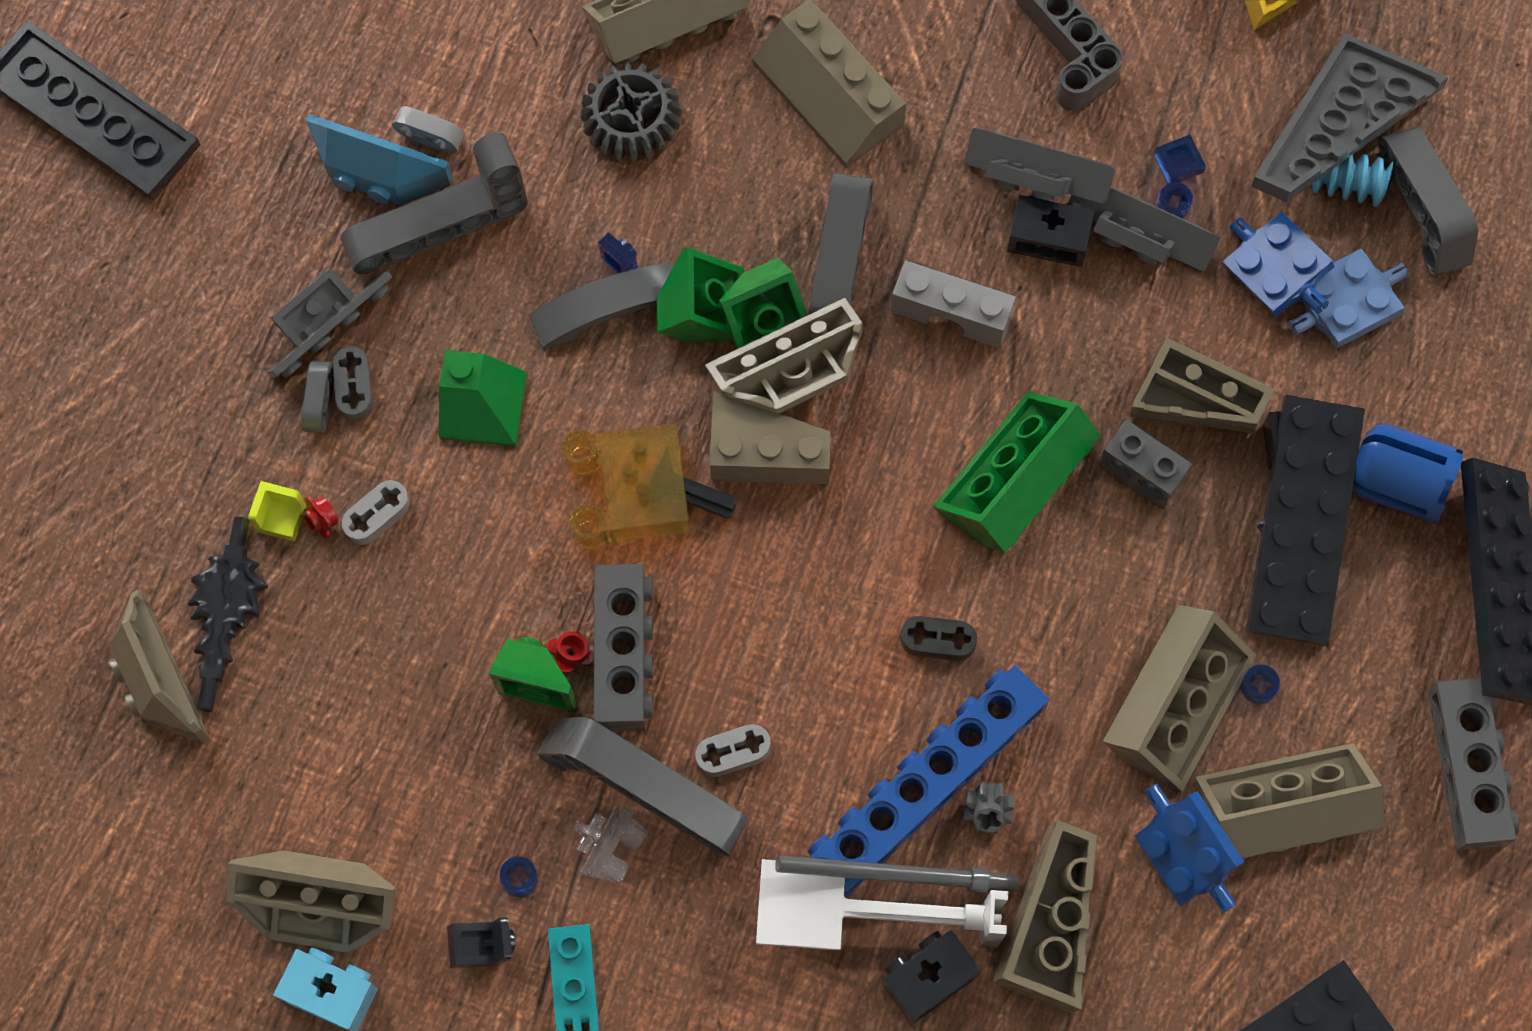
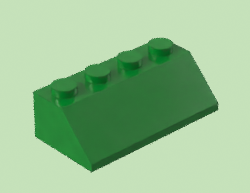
(1018, 470)

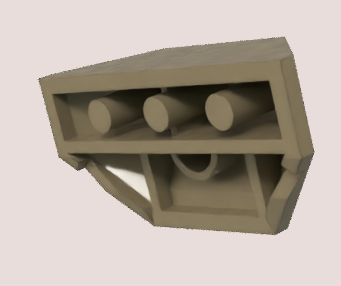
(792, 360)
(152, 673)
(310, 899)

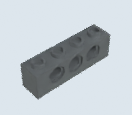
(612, 586)
(1471, 826)

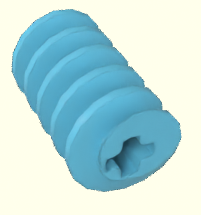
(1358, 178)

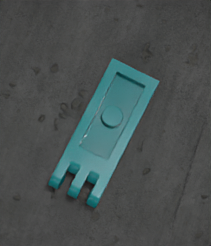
(573, 977)

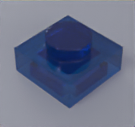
(1179, 159)
(617, 254)

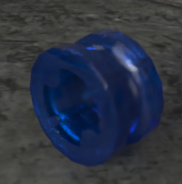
(1176, 189)
(1268, 675)
(507, 882)

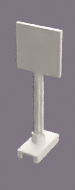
(810, 911)

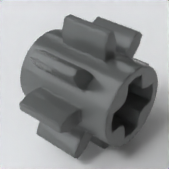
(989, 807)

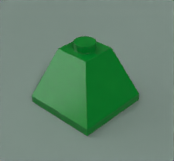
(691, 295)
(762, 302)
(480, 399)
(531, 674)

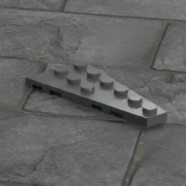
(1346, 107)

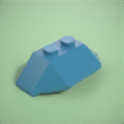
(376, 165)

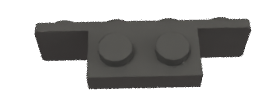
(1038, 167)
(1150, 230)
(316, 312)

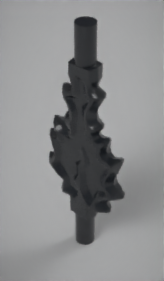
(224, 598)

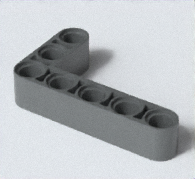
(443, 215)
(591, 748)

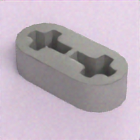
(428, 129)
(381, 519)
(736, 759)

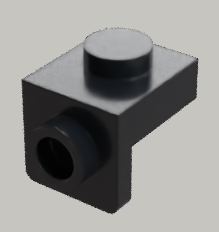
(480, 943)

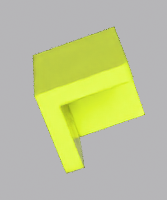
(277, 511)

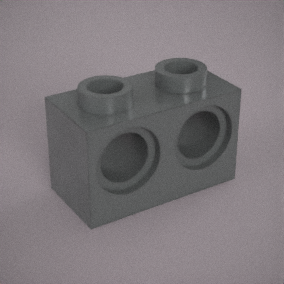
(1145, 464)

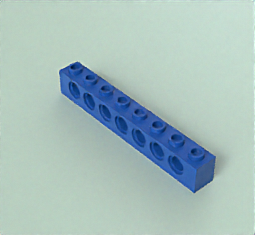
(1024, 704)

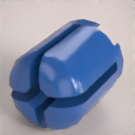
(1406, 471)

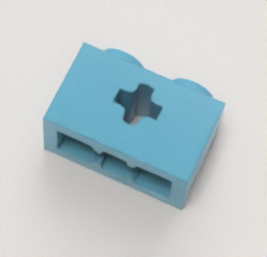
(302, 983)

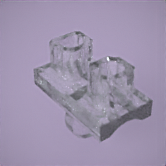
(619, 828)

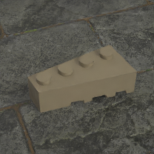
(1050, 929)

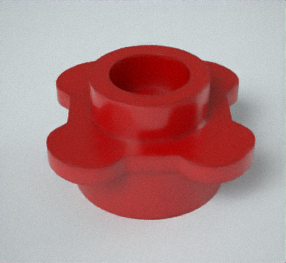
(319, 516)
(577, 644)

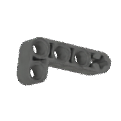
(1081, 55)
(1433, 199)
(841, 240)

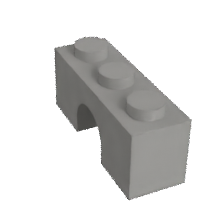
(976, 308)

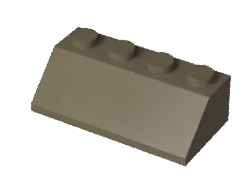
(638, 25)
(829, 83)
(1180, 696)
(1295, 800)

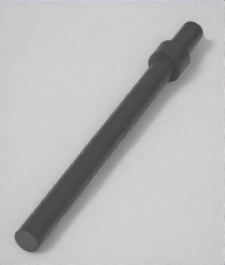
(974, 879)

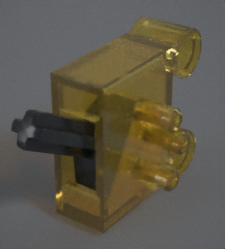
(641, 485)

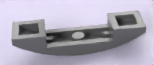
(598, 302)

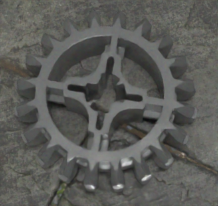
(651, 97)

